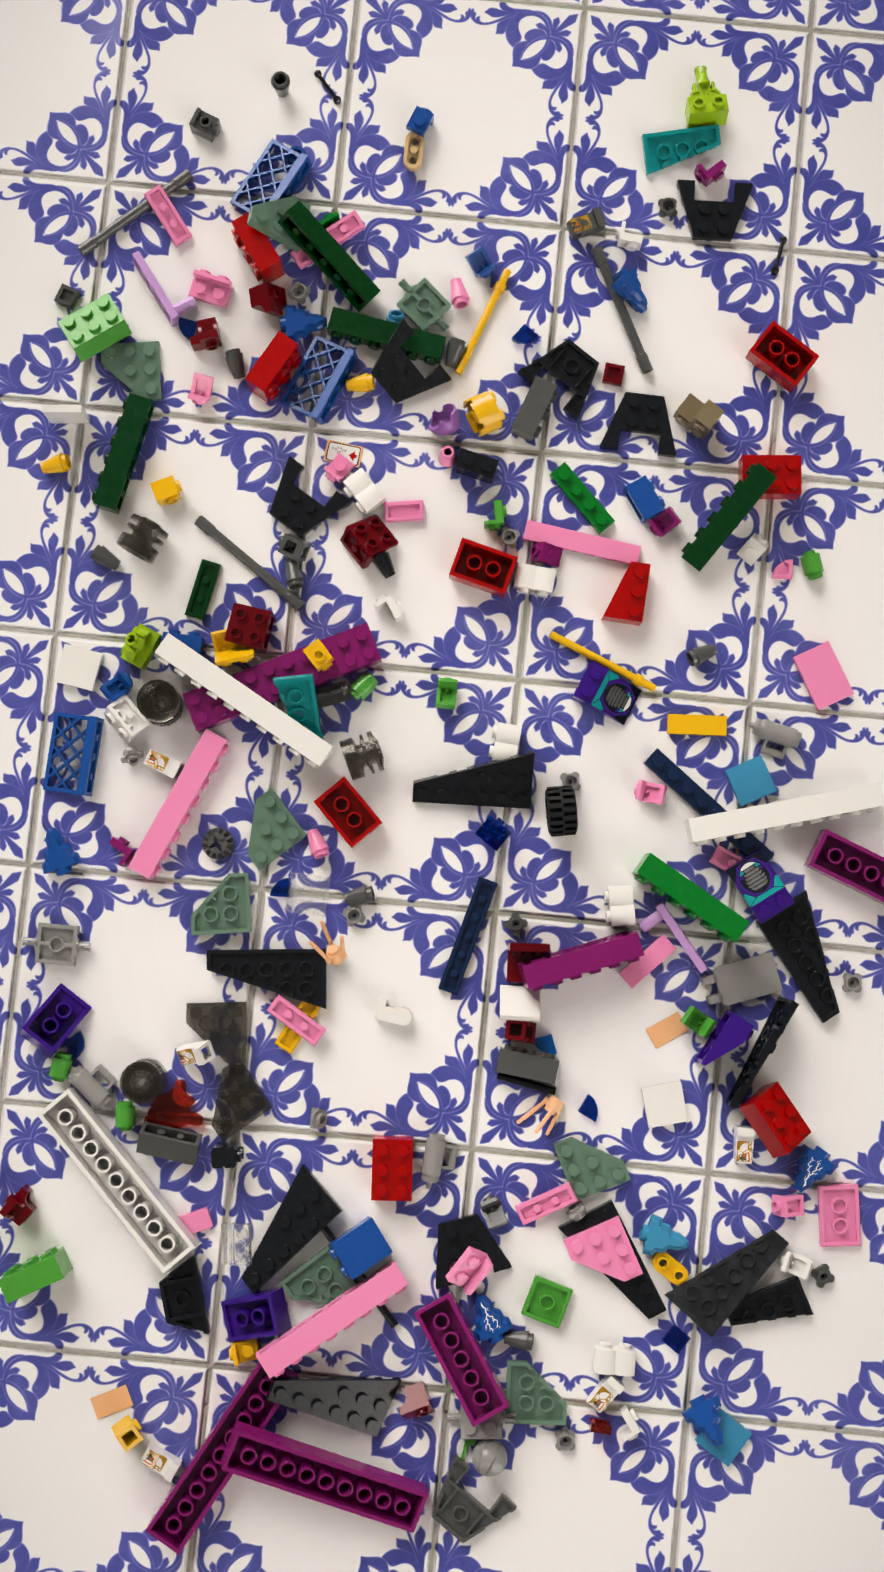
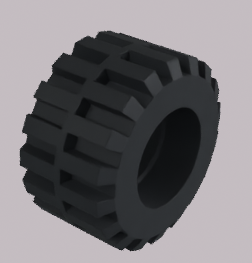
(561, 810)

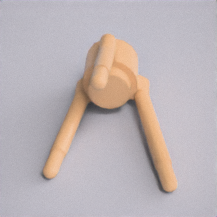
(334, 954)
(553, 1106)

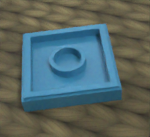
(750, 780)
(734, 1438)

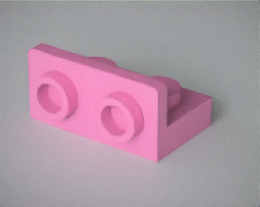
(211, 288)
(470, 1270)

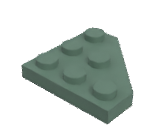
(265, 219)
(136, 367)
(272, 830)
(225, 908)
(589, 1168)
(317, 1279)
(532, 1396)

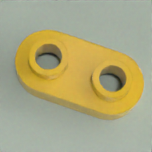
(670, 1268)

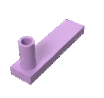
(170, 311)
(663, 913)

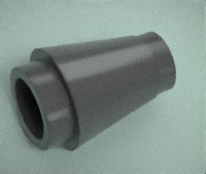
(281, 82)
(455, 350)
(235, 362)
(104, 557)
(294, 576)
(701, 654)
(360, 895)
(519, 1339)

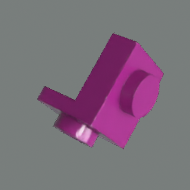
(713, 174)
(664, 522)
(546, 554)
(123, 845)

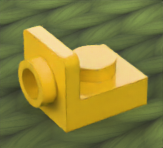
(243, 1351)

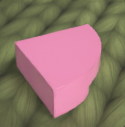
(783, 570)

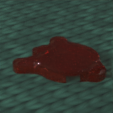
(173, 1108)

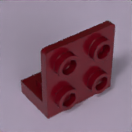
(367, 539)
(250, 627)
(520, 952)

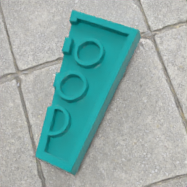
(675, 146)
(300, 700)

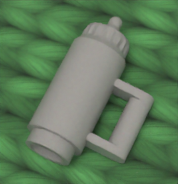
(775, 733)
(90, 1087)
(434, 1156)

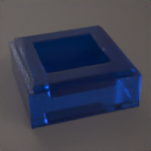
(676, 1338)

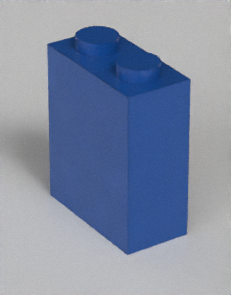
(359, 1248)

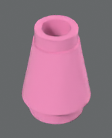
(459, 295)
(447, 460)
(317, 844)

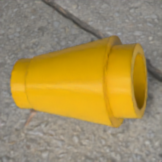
(361, 383)
(56, 464)

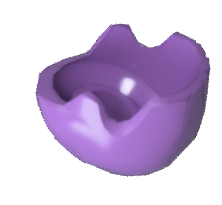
(446, 421)

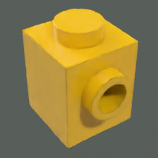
(167, 490)
(319, 655)
(127, 1432)

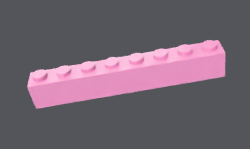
(178, 804)
(331, 1319)

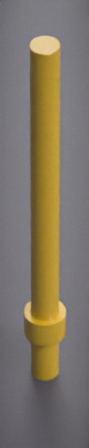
(499, 289)
(636, 679)

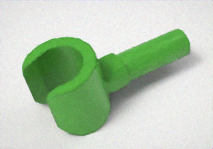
(467, 1442)

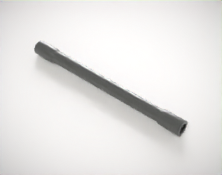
(93, 242)
(641, 356)
(289, 596)

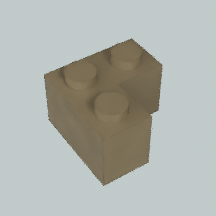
(698, 416)

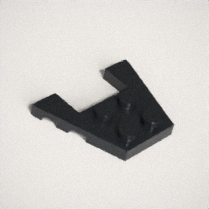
(713, 218)
(571, 368)
(399, 374)
(641, 415)
(298, 509)
(457, 1236)

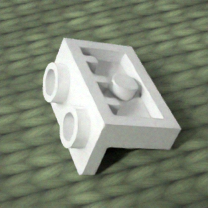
(126, 718)

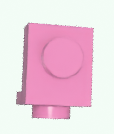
(201, 389)
(650, 792)

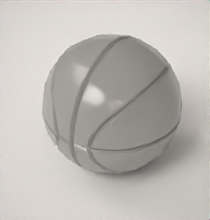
(489, 1457)

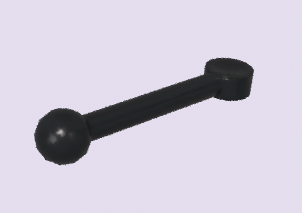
(337, 100)
(774, 271)

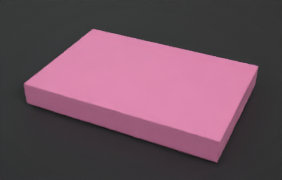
(823, 675)
(839, 1215)

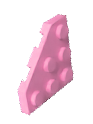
(605, 1250)

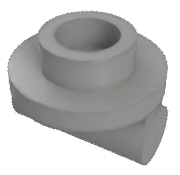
(318, 1118)

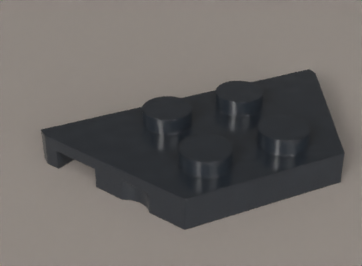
(184, 1297)

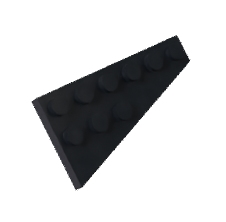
(486, 784)
(799, 948)
(284, 971)
(764, 1045)
(298, 1220)
(722, 1287)
(638, 1290)
(342, 1400)

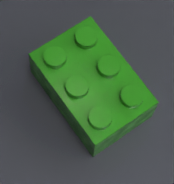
(94, 327)
(35, 1274)

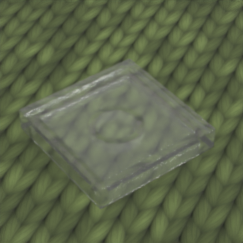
(308, 894)

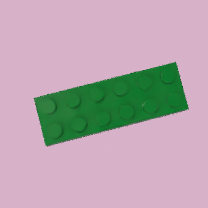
(690, 897)

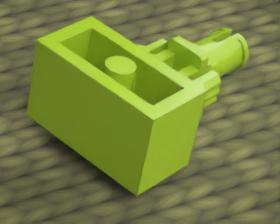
(706, 103)
(140, 646)

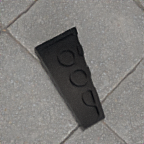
(772, 1302)

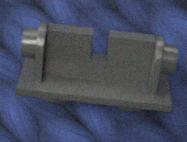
(332, 694)

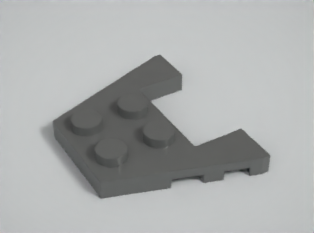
(462, 1512)

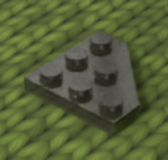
(223, 1025)
(237, 1101)

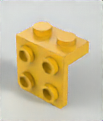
(229, 652)

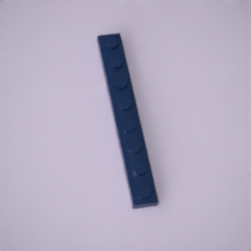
(699, 799)

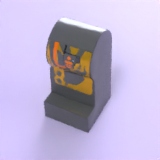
(586, 224)

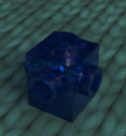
(493, 832)

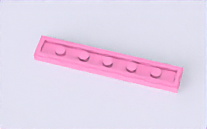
(582, 542)

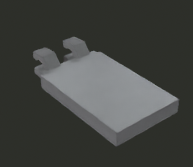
(743, 980)

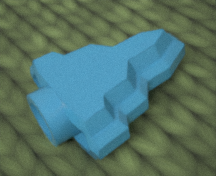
(659, 1237)

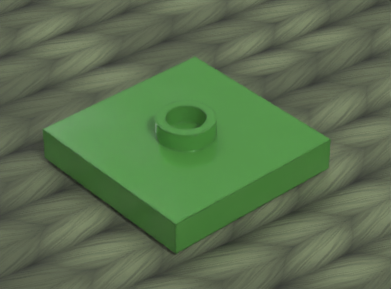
(546, 1301)

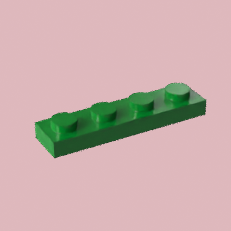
(582, 498)

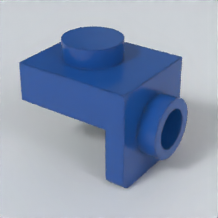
(420, 121)
(480, 263)
(117, 687)

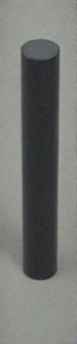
(526, 1083)

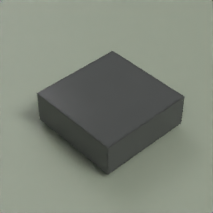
(67, 297)

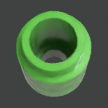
(812, 565)
(363, 686)
(60, 1066)
(125, 1115)

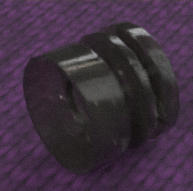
(142, 538)
(151, 695)
(362, 755)
(155, 1082)

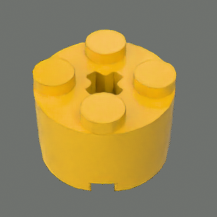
(483, 413)

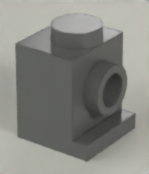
(207, 131)
(286, 547)

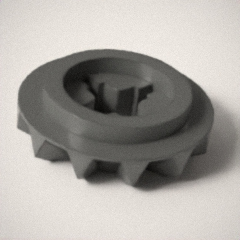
(226, 846)

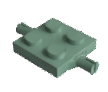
(423, 305)

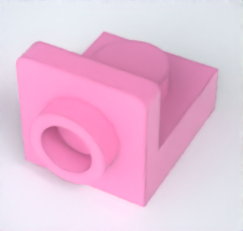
(338, 468)
(787, 1205)

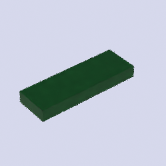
(203, 589)

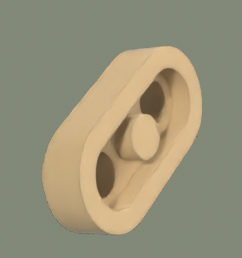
(413, 152)

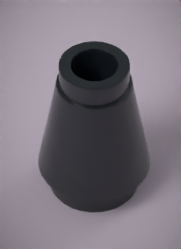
(384, 564)

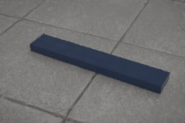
(467, 935)

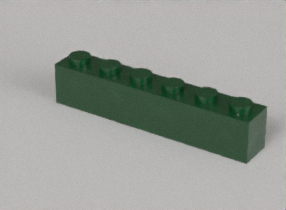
(328, 255)
(376, 334)
(123, 453)
(729, 516)

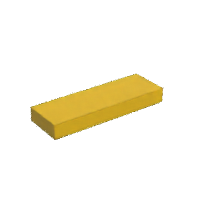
(696, 725)
(288, 1038)

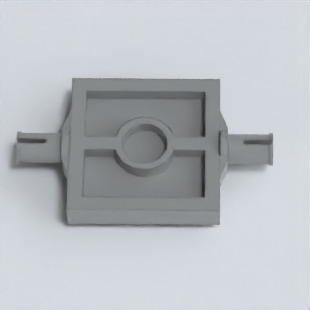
(57, 944)
(488, 1429)

